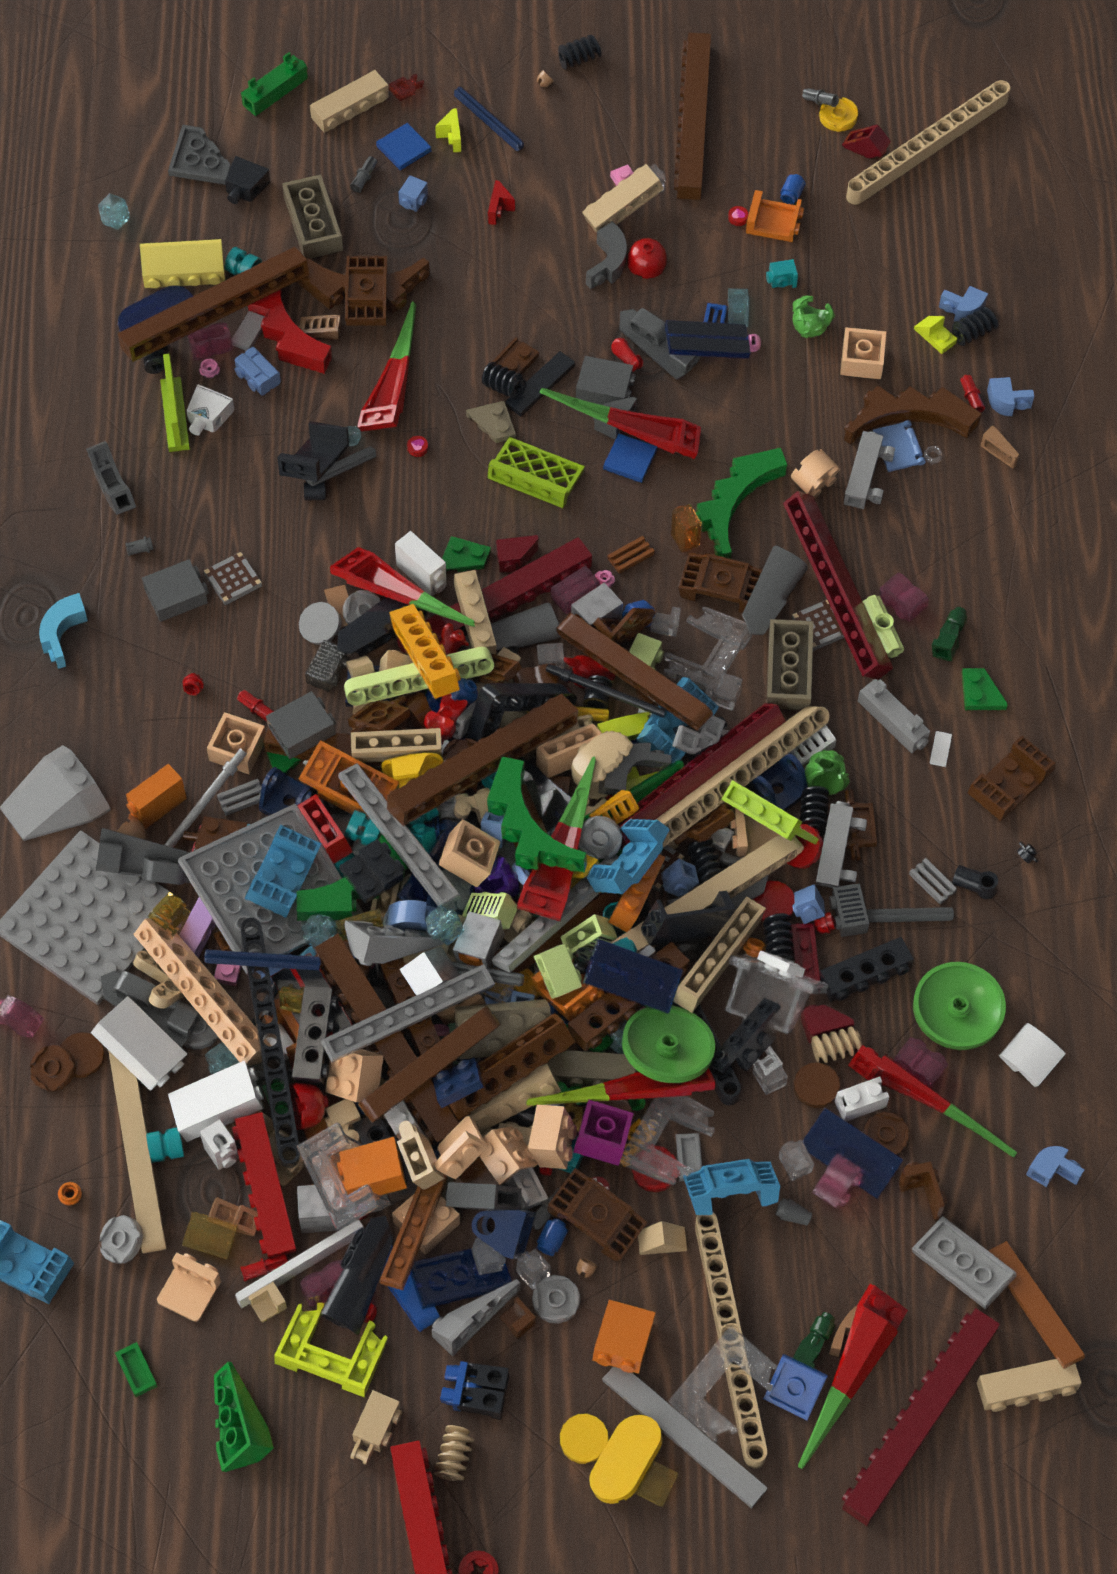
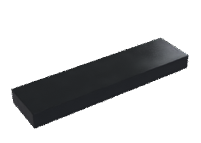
(545, 378)

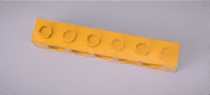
(425, 651)

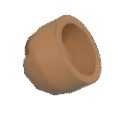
(544, 79)
(586, 1266)

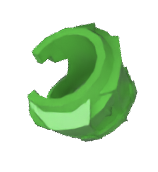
(809, 320)
(827, 771)

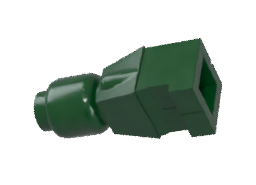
(948, 640)
(811, 1345)

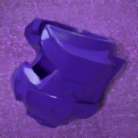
(500, 879)

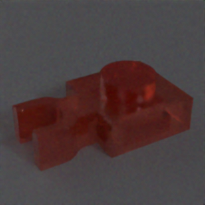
(405, 88)

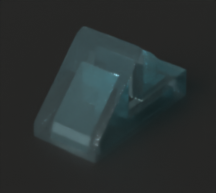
(738, 306)

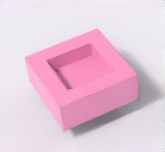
(621, 174)
(227, 974)

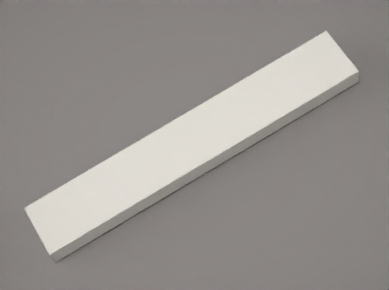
(301, 1261)

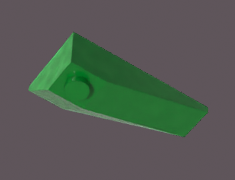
(241, 1426)

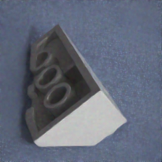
(381, 945)
(463, 1323)

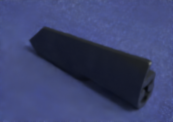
(370, 629)
(361, 1272)

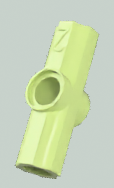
(887, 635)

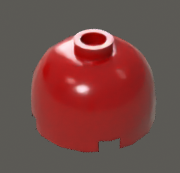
(647, 258)
(307, 1104)

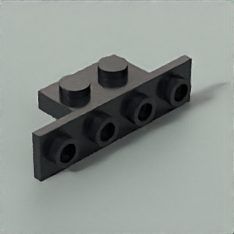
(748, 1040)

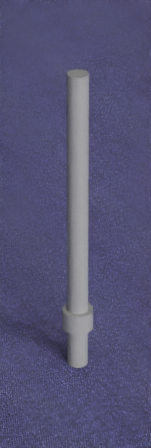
(228, 769)

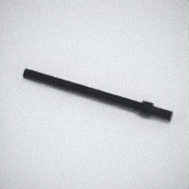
(568, 676)

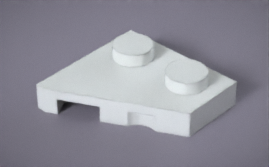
(786, 966)

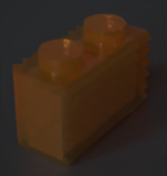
(686, 528)

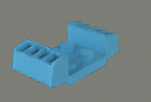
(660, 730)
(637, 856)
(283, 871)
(730, 1179)
(30, 1265)

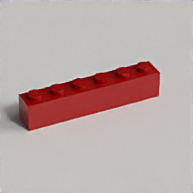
(265, 1185)

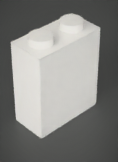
(421, 564)

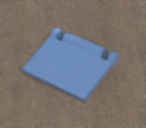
(905, 446)

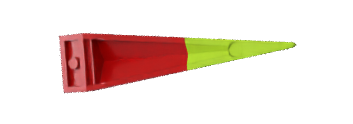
(629, 1087)

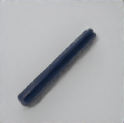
(488, 118)
(262, 960)

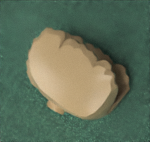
(608, 752)

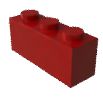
(325, 828)

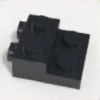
(373, 871)

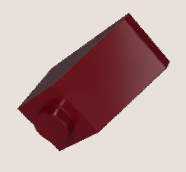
(867, 141)
(515, 552)
(823, 1020)

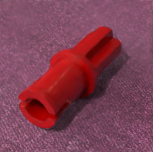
(972, 394)
(256, 706)
(263, 1267)

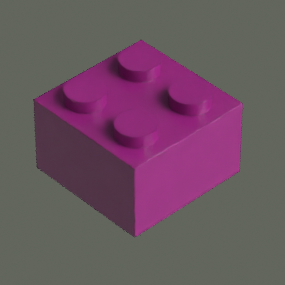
(603, 1132)

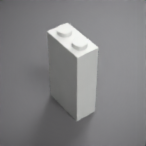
(139, 1044)
(219, 1096)

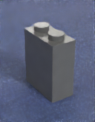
(604, 381)
(175, 590)
(301, 724)
(483, 1196)

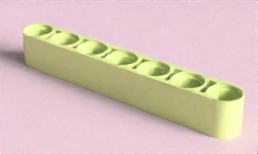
(409, 682)

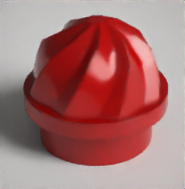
(193, 684)
(825, 924)

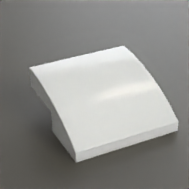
(1032, 1054)

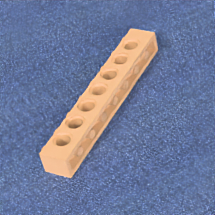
(202, 991)

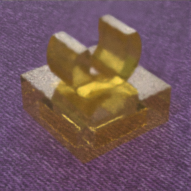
(291, 998)

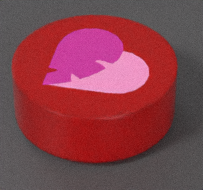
(738, 216)
(417, 446)

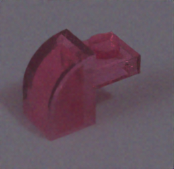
(19, 1016)

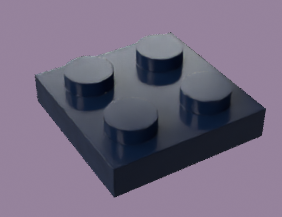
(457, 1082)

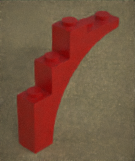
(292, 343)

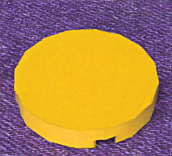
(840, 117)
(583, 1438)

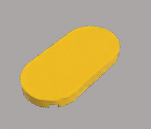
(626, 1459)

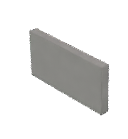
(964, 1262)

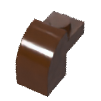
(418, 709)

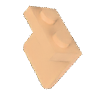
(748, 834)
(460, 1148)
(506, 1153)
(189, 1287)

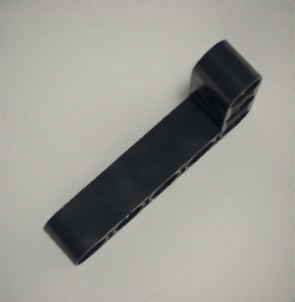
(501, 697)

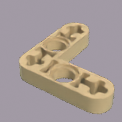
(164, 993)

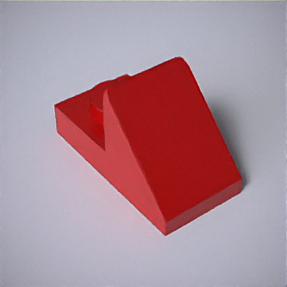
(500, 200)

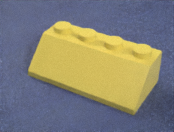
(182, 263)

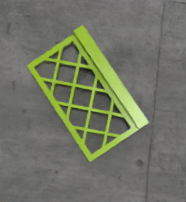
(174, 409)
(528, 481)
(765, 812)

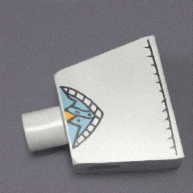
(208, 410)

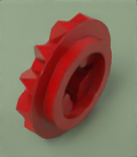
(481, 1559)

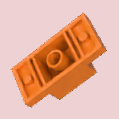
(323, 773)

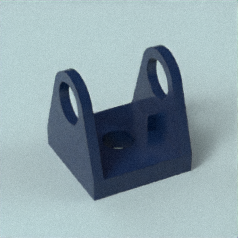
(784, 776)
(280, 789)
(510, 1231)

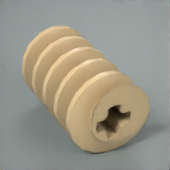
(835, 1044)
(453, 1453)

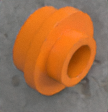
(753, 947)
(69, 1187)

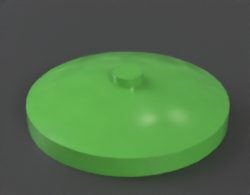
(959, 1005)
(669, 1045)

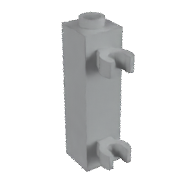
(863, 470)
(894, 716)
(835, 843)

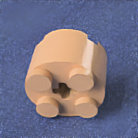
(815, 473)

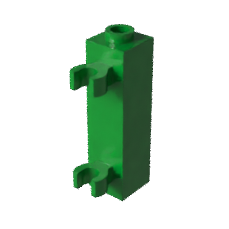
(274, 84)

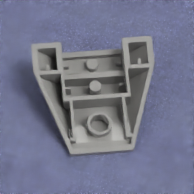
(54, 797)

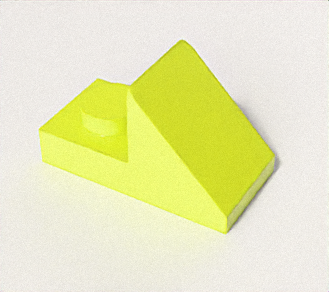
(449, 128)
(935, 333)

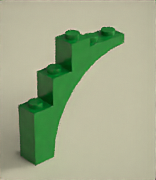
(746, 475)
(518, 826)
(335, 899)

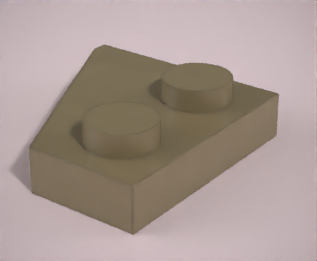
(493, 420)

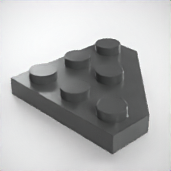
(198, 157)

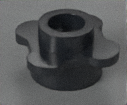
(1027, 852)

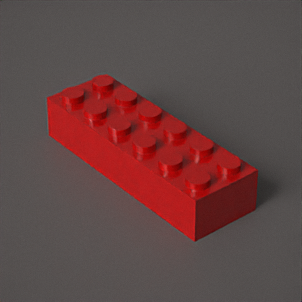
(420, 1509)

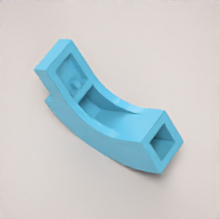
(56, 621)

